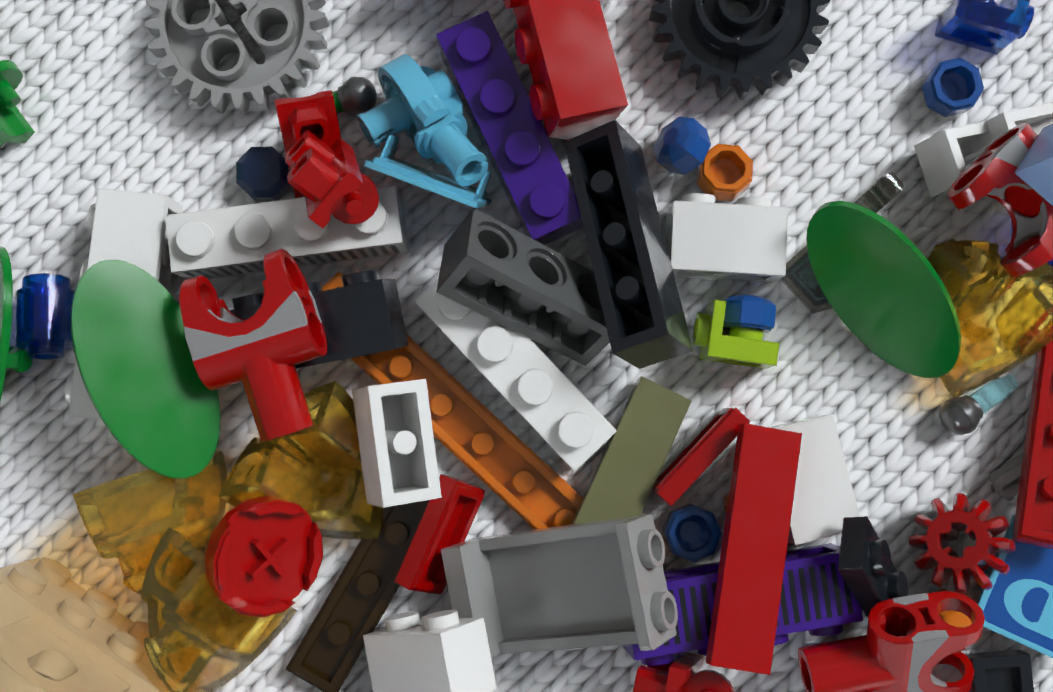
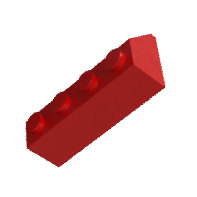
(569, 64)

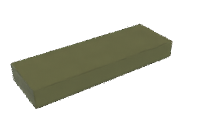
(634, 453)

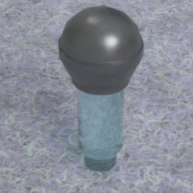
(963, 413)

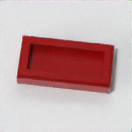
(698, 455)
(441, 526)

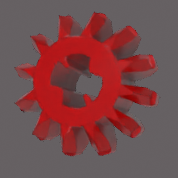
(975, 558)

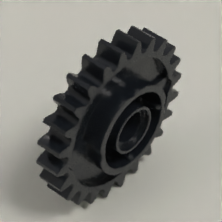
(737, 48)

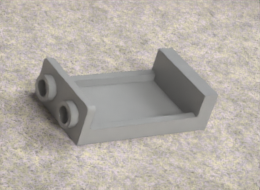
(565, 586)

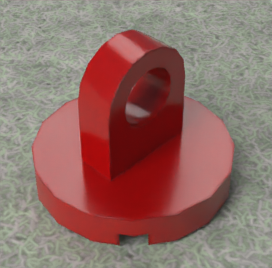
(263, 555)

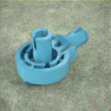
(429, 113)

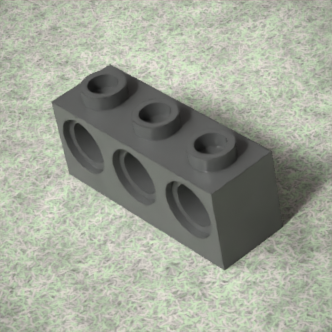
(523, 287)

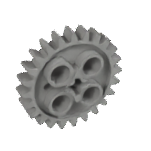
(195, 50)

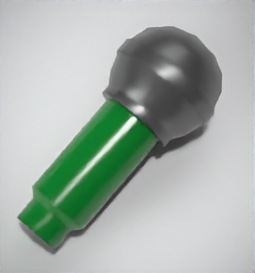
(355, 96)

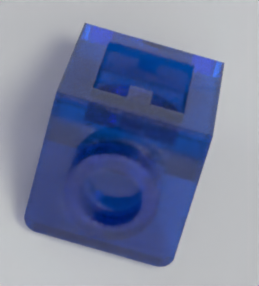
(984, 23)

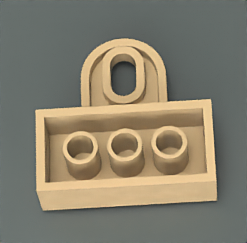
(66, 636)

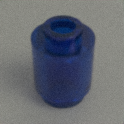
(44, 316)

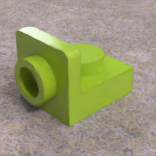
(740, 348)

